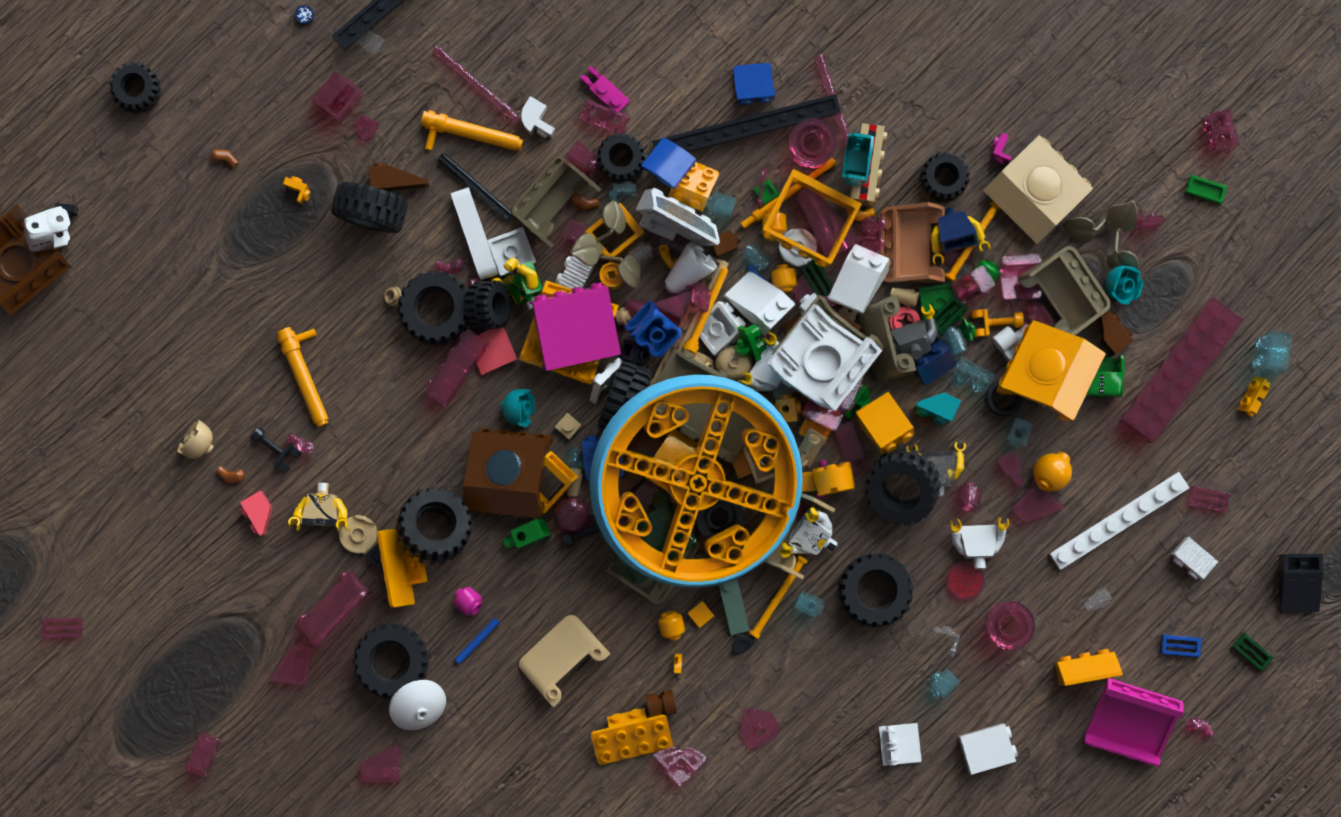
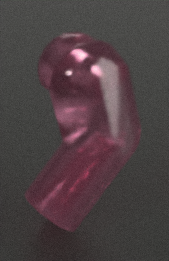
(450, 268)
(302, 444)
(1200, 724)

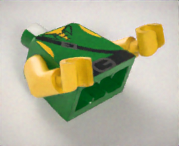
(521, 282)

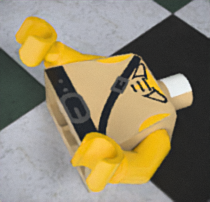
(320, 510)

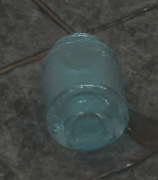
(756, 257)
(955, 340)

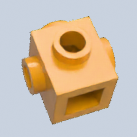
(794, 407)

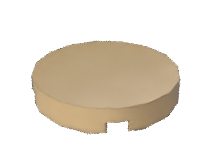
(360, 536)

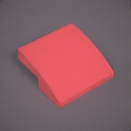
(497, 353)

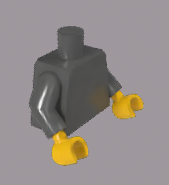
(916, 337)

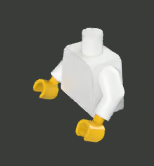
(762, 376)
(978, 541)

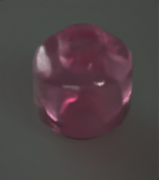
(968, 497)

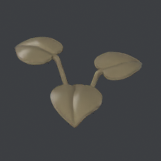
(1119, 217)
(589, 249)

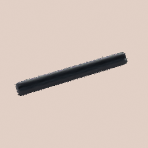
(475, 186)

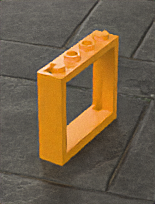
(824, 191)

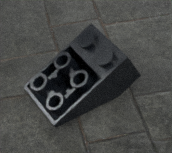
(1300, 582)

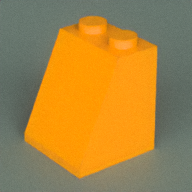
(885, 423)

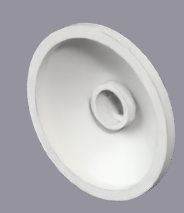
(417, 705)

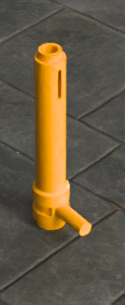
(442, 123)
(291, 348)

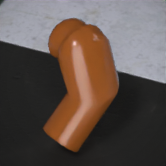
(219, 154)
(230, 477)

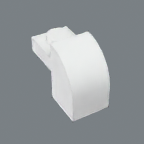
(531, 118)

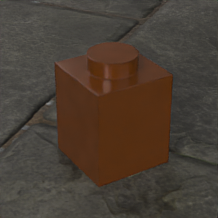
(727, 244)

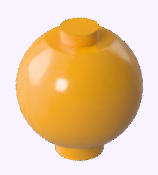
(1053, 471)

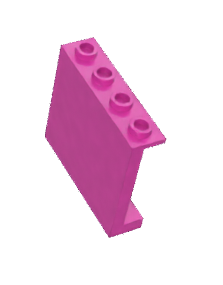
(575, 326)
(1132, 722)

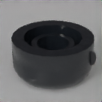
(734, 516)

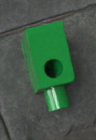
(534, 532)

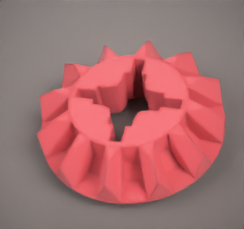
(912, 316)

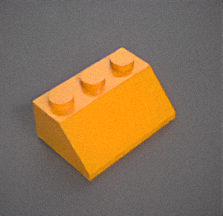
(1087, 667)

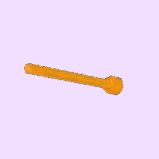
(692, 344)

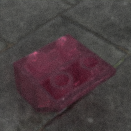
(338, 97)

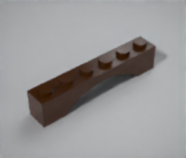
(1113, 334)

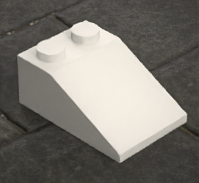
(859, 278)
(759, 301)

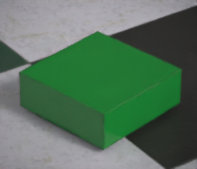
(769, 192)

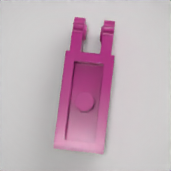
(606, 91)

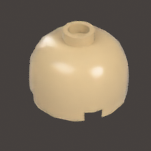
(733, 363)
(196, 441)

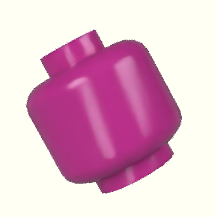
(467, 601)

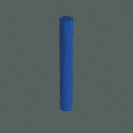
(477, 640)

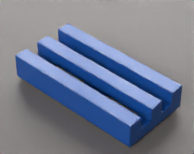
(1164, 639)

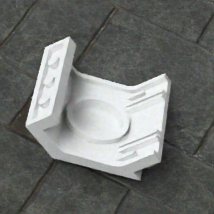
(823, 359)

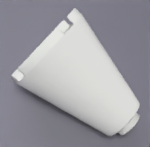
(689, 268)

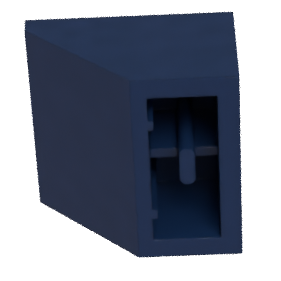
(934, 363)

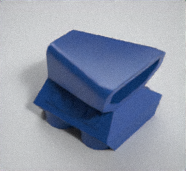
(653, 330)

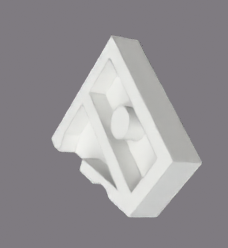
(604, 380)

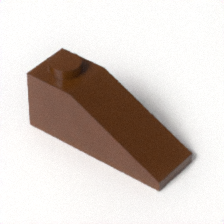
(392, 178)

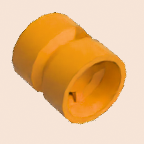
(610, 277)

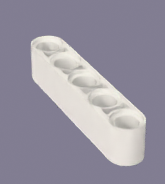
(474, 234)

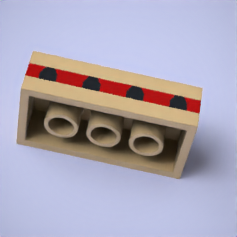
(868, 193)

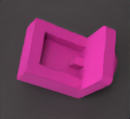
(998, 145)

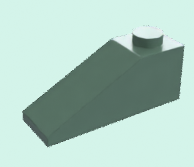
(734, 607)

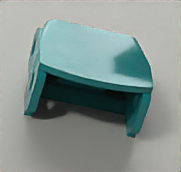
(857, 159)

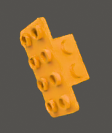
(399, 569)
(631, 736)

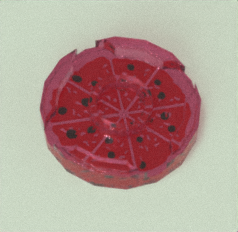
(964, 580)

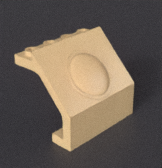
(1038, 189)

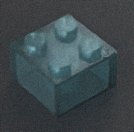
(1273, 353)

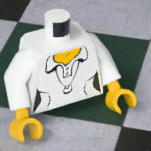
(810, 535)

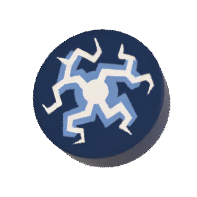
(304, 15)

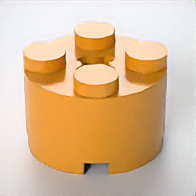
(834, 478)

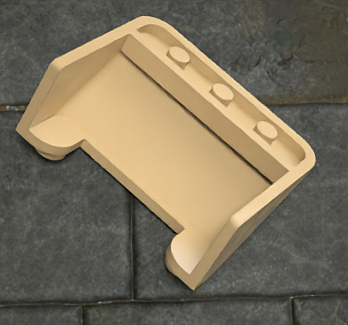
(559, 654)

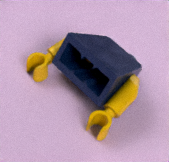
(956, 232)

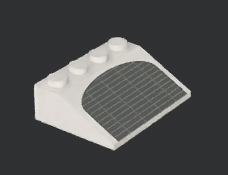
(678, 218)

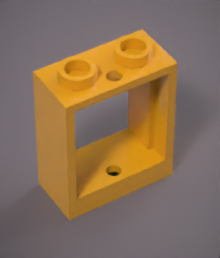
(631, 223)
(563, 473)

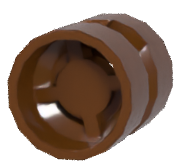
(661, 703)

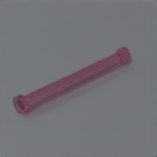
(830, 90)

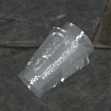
(1098, 600)

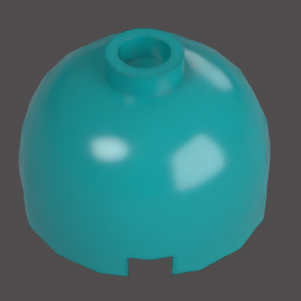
(1123, 284)
(518, 406)

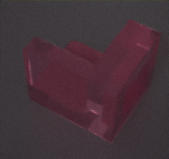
(573, 231)

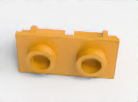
(1257, 388)

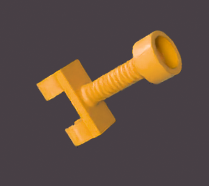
(1016, 320)

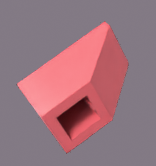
(259, 512)

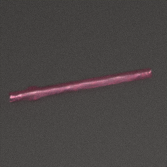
(504, 108)

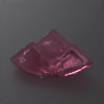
(680, 764)

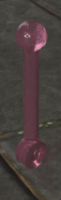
(764, 171)

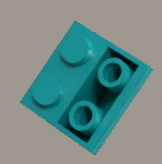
(940, 407)

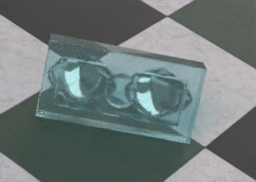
(966, 369)

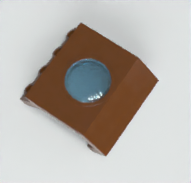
(505, 472)

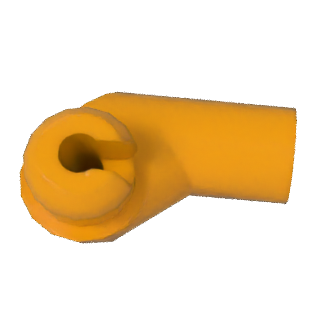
(860, 216)

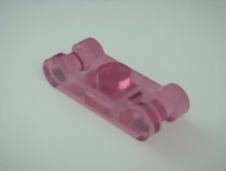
(604, 117)

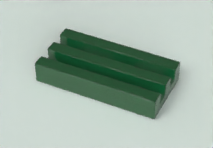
(810, 265)
(953, 315)
(1240, 641)

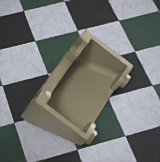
(875, 322)

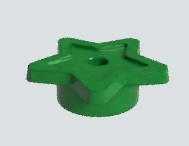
(967, 329)

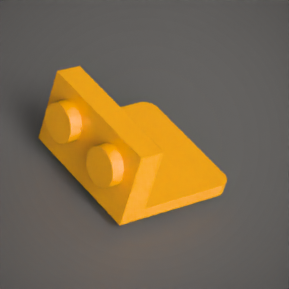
(695, 186)

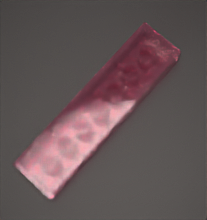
(1181, 370)

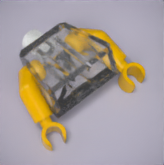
(948, 463)

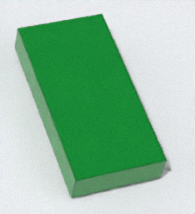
(1206, 189)

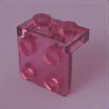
(1011, 268)

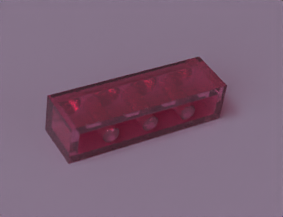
(457, 367)

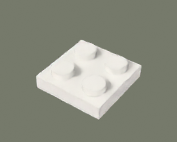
(511, 245)

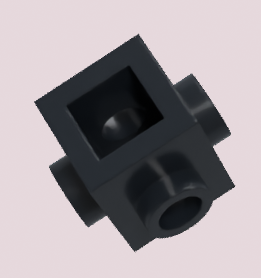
(638, 355)

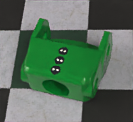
(1108, 379)

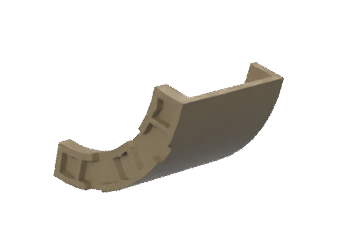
(684, 364)

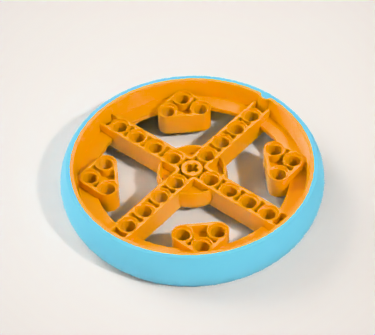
(750, 549)

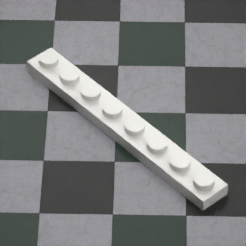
(1119, 520)

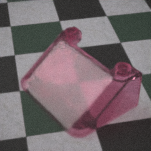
(333, 608)

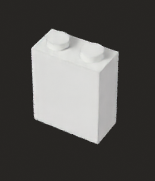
(988, 748)

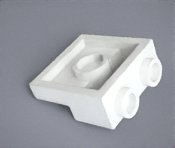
(721, 327)

